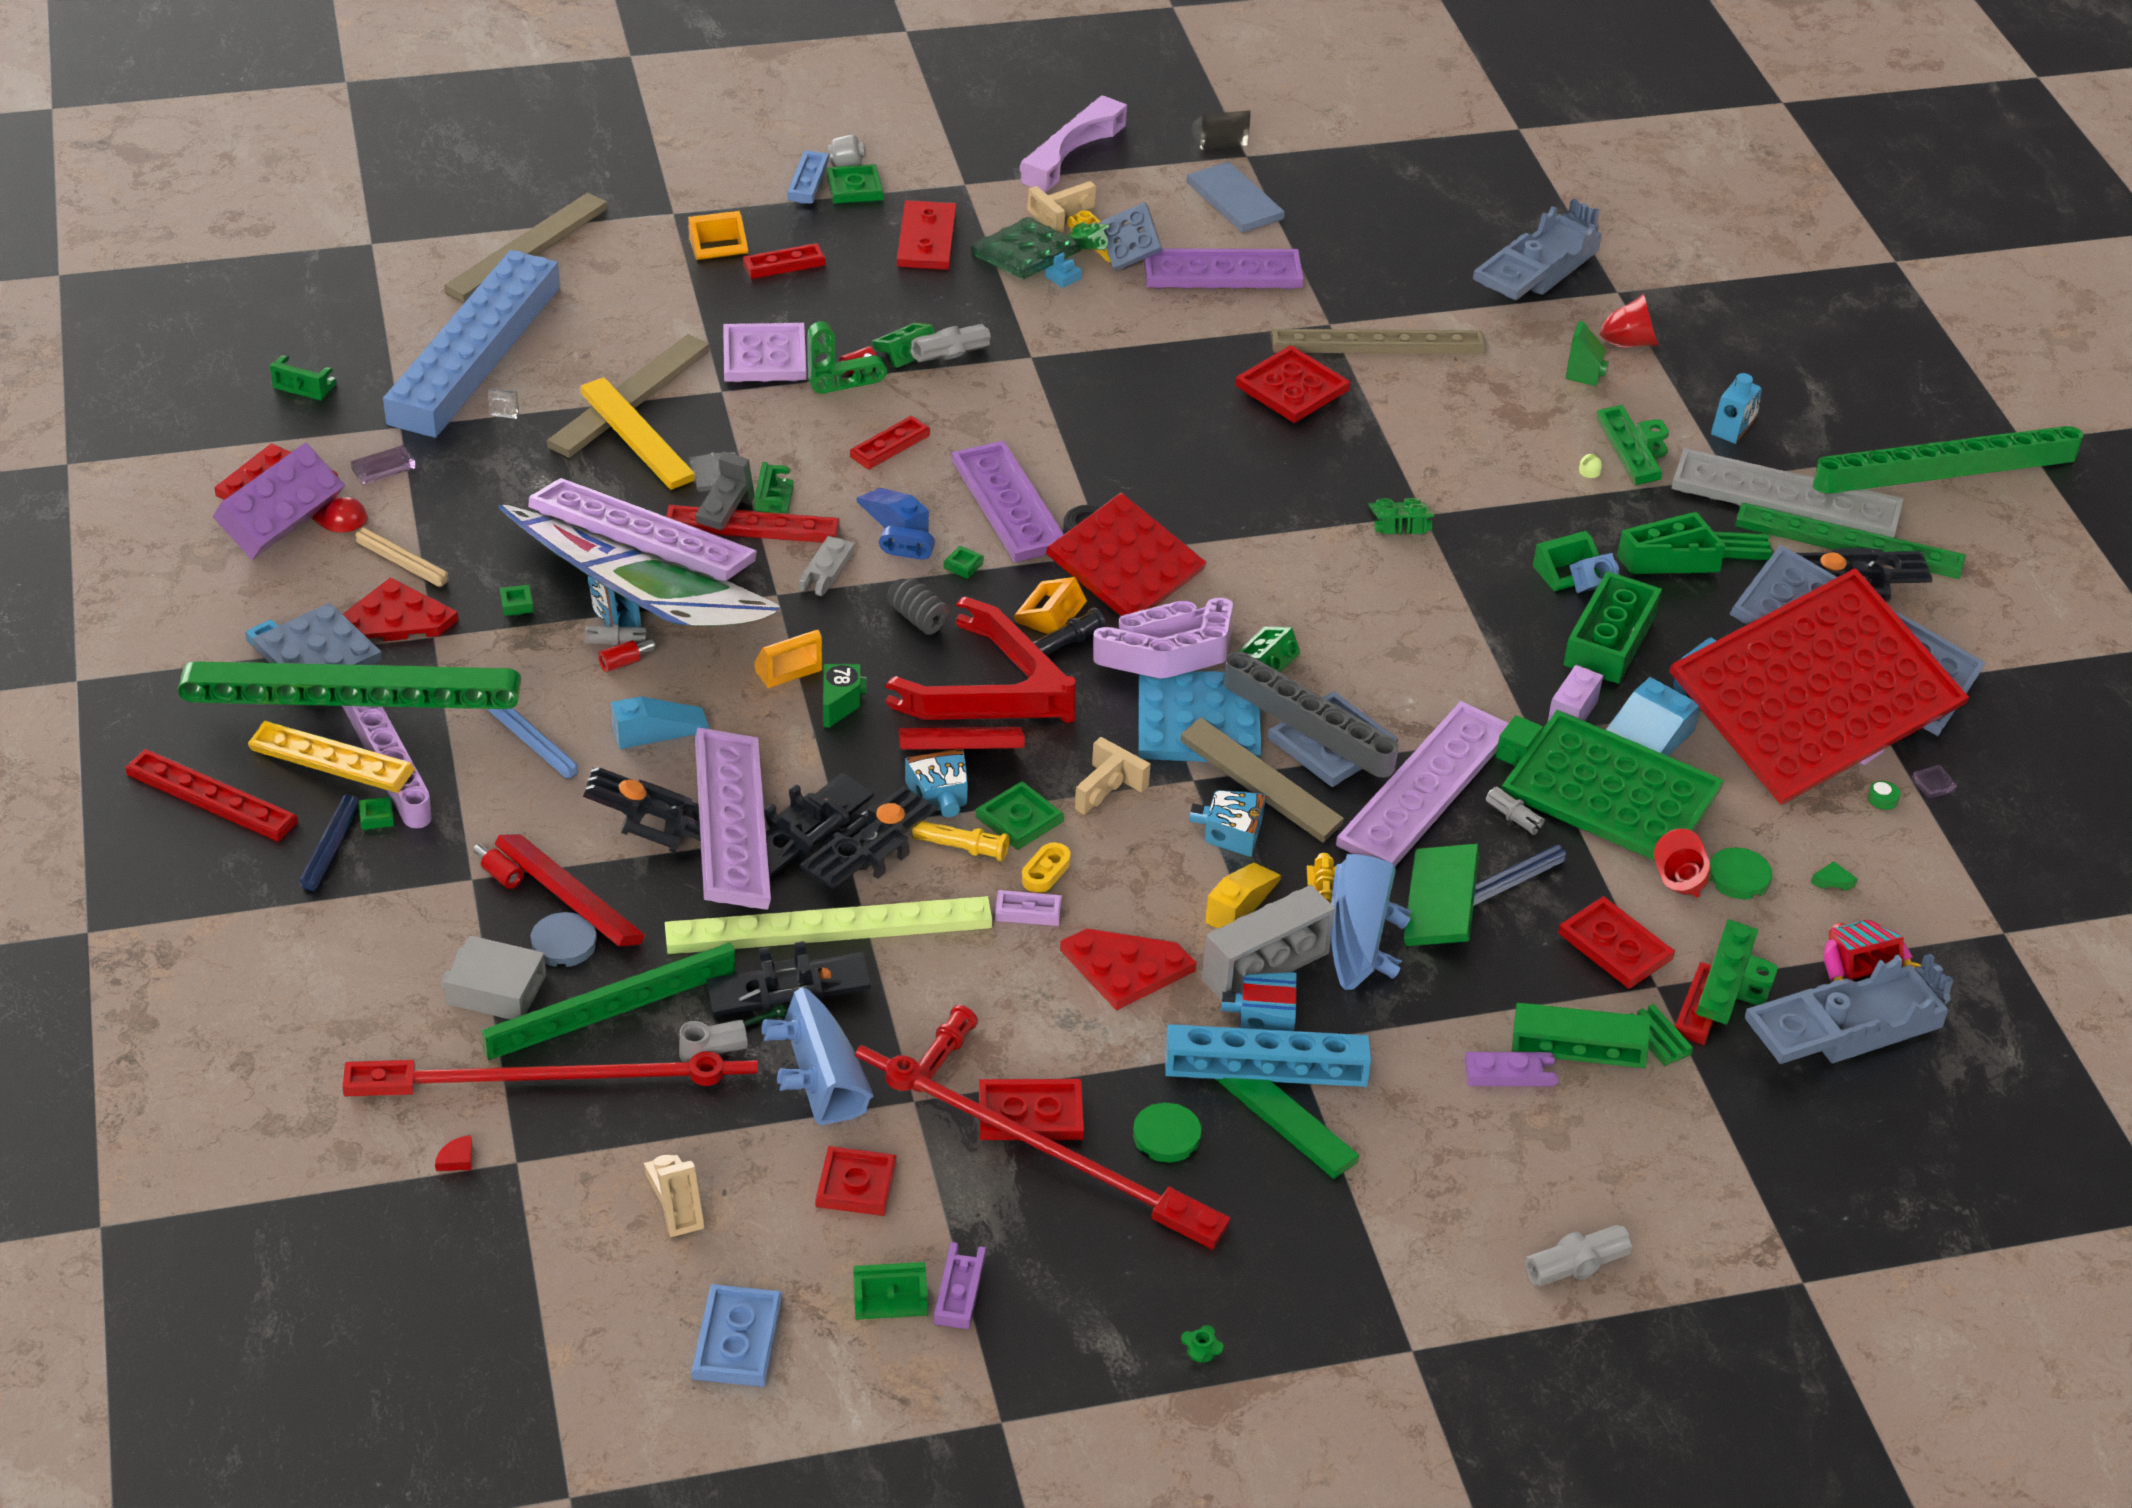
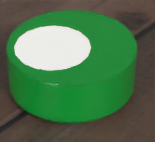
(1884, 795)

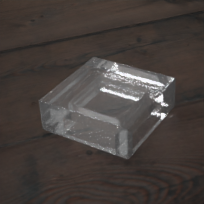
(503, 403)

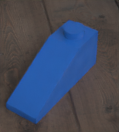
(895, 509)

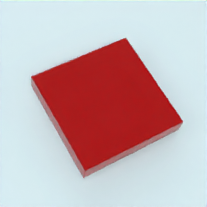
(856, 1181)

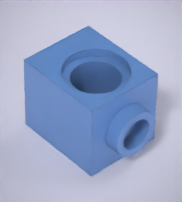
(1584, 573)

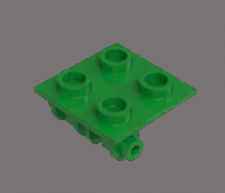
(1411, 509)

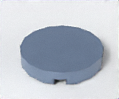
(564, 939)

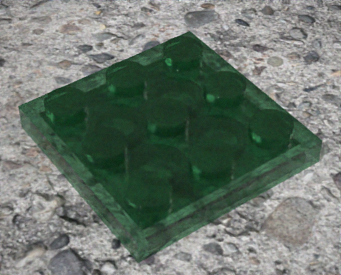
(1025, 247)

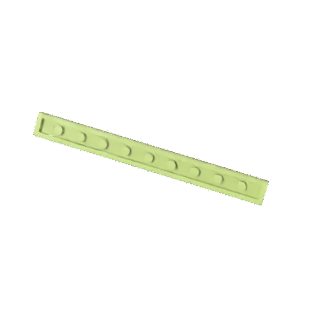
(829, 924)

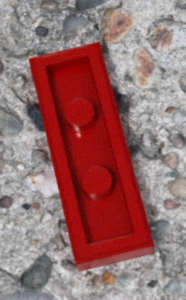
(784, 261)
(889, 442)
(1689, 1024)

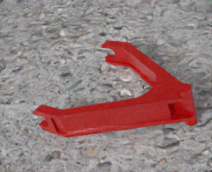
(1042, 695)

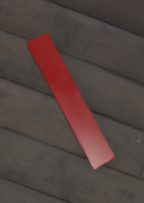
(764, 524)
(211, 795)
(569, 890)

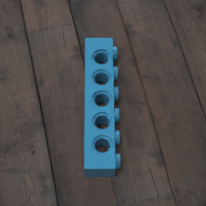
(1267, 1055)

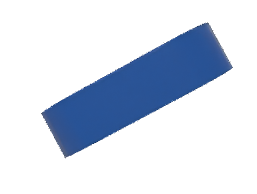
(907, 542)

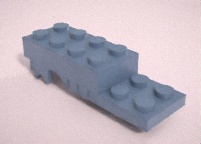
(1546, 255)
(1855, 1016)

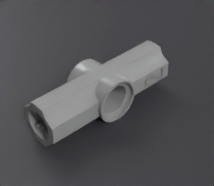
(950, 343)
(1578, 1255)

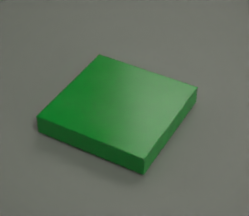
(854, 183)
(1020, 814)

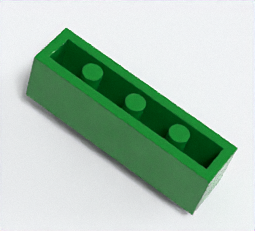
(1582, 1034)

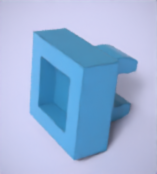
(1063, 271)

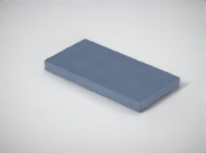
(1235, 196)

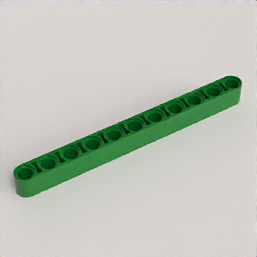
(1947, 459)
(349, 685)

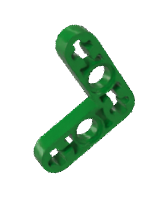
(829, 368)

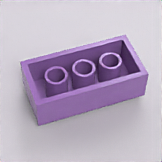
(278, 501)

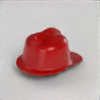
(1682, 862)

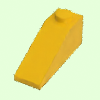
(1239, 894)

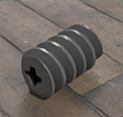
(918, 605)

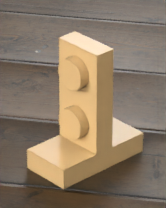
(1055, 207)
(1113, 767)
(678, 1193)

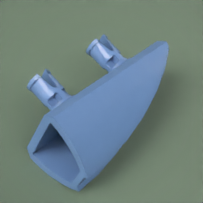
(1361, 907)
(824, 1058)

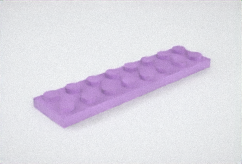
(642, 529)
(1424, 785)
(732, 819)

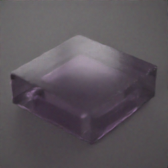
(1934, 782)

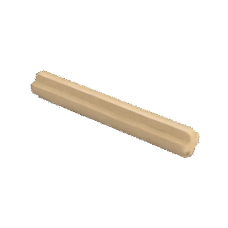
(402, 557)

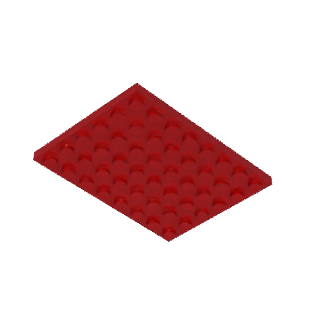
(1818, 685)

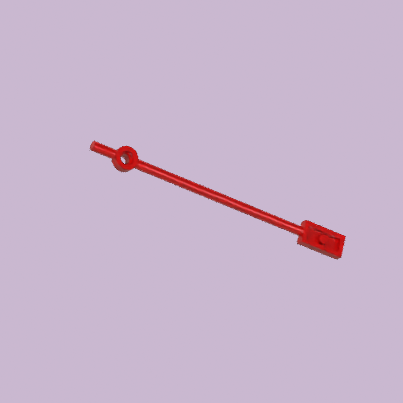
(399, 1076)
(1171, 1210)

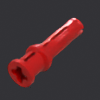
(948, 1038)

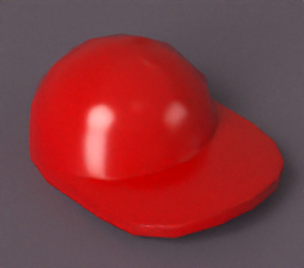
(342, 515)

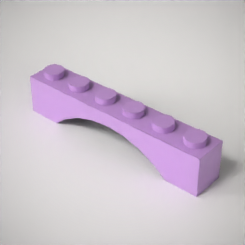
(1099, 120)

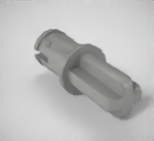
(1514, 810)

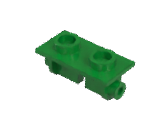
(1090, 235)

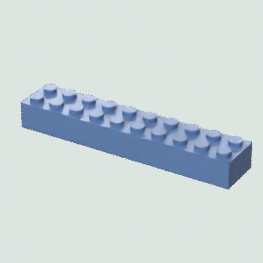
(471, 344)

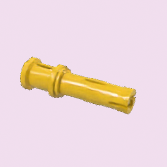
(974, 841)

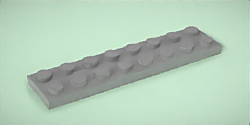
(1784, 491)

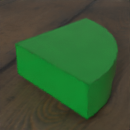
(1834, 876)

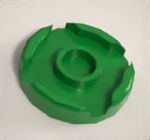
(1740, 873)
(1167, 1132)

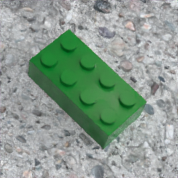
(1613, 626)

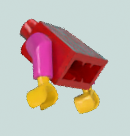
(1858, 947)

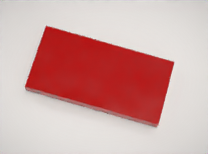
(961, 738)

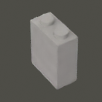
(494, 978)

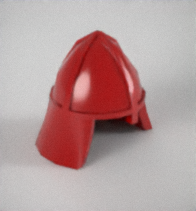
(1630, 325)

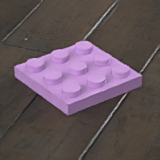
(764, 352)

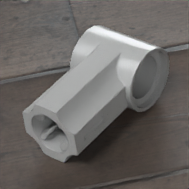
(718, 1038)

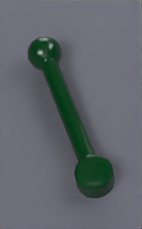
(779, 1011)

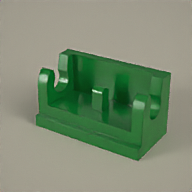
(300, 380)
(772, 492)
(890, 1290)

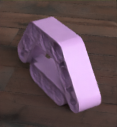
(1167, 639)

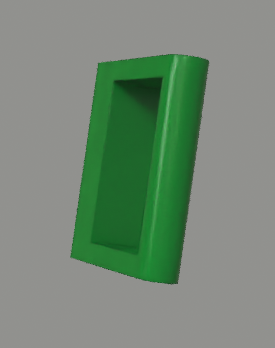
(1560, 553)

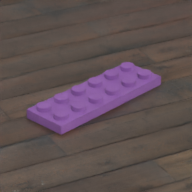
(1224, 268)
(1007, 499)

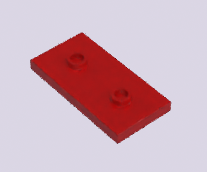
(926, 235)

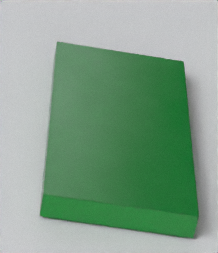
(1442, 895)

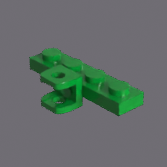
(1635, 444)
(1735, 974)

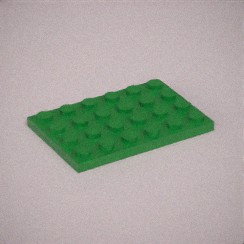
(1610, 784)

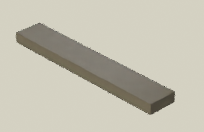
(1262, 778)

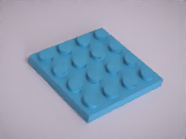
(1176, 702)

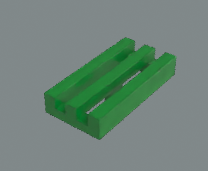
(1745, 545)
(1667, 1035)

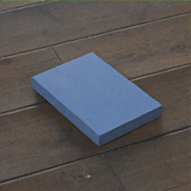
(737, 1335)

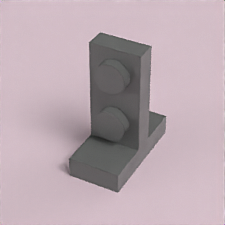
(730, 489)

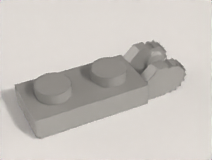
(826, 565)

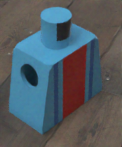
(1265, 1001)

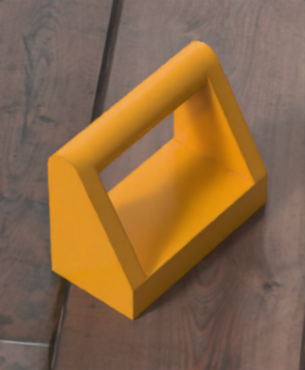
(717, 228)
(1064, 603)
(790, 659)

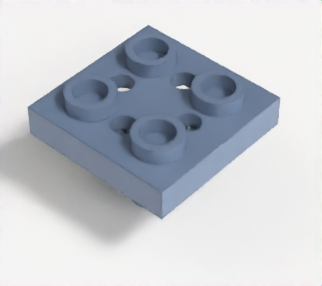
(1129, 237)

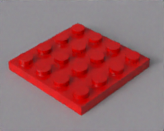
(1125, 557)

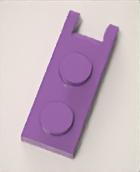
(1509, 1069)
(959, 1288)

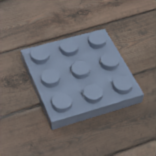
(317, 638)
(1313, 755)

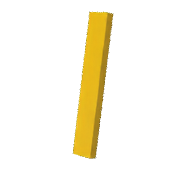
(637, 433)
(331, 756)

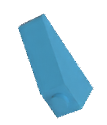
(652, 720)

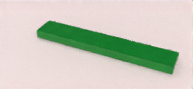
(1294, 1124)

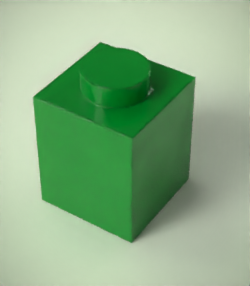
(1517, 739)

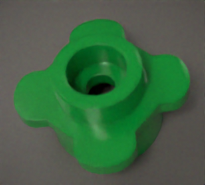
(1202, 1351)

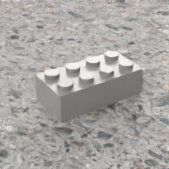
(1268, 941)

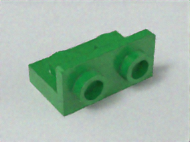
(898, 342)
(1273, 647)

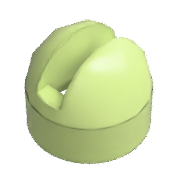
(1590, 466)

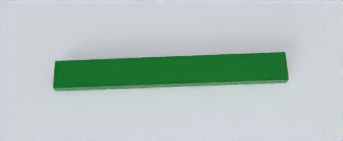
(1838, 536)
(607, 1001)

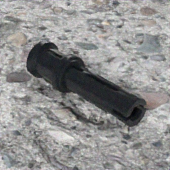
(1074, 631)

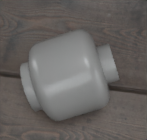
(846, 151)

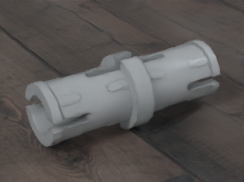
(613, 635)

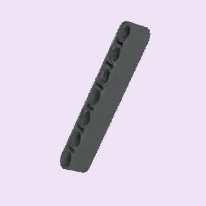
(1311, 714)

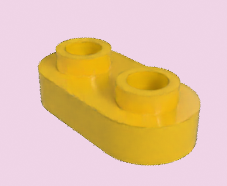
(1046, 867)

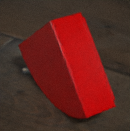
(455, 1155)

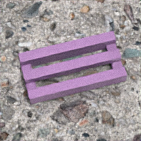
(1032, 908)

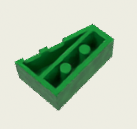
(1671, 546)

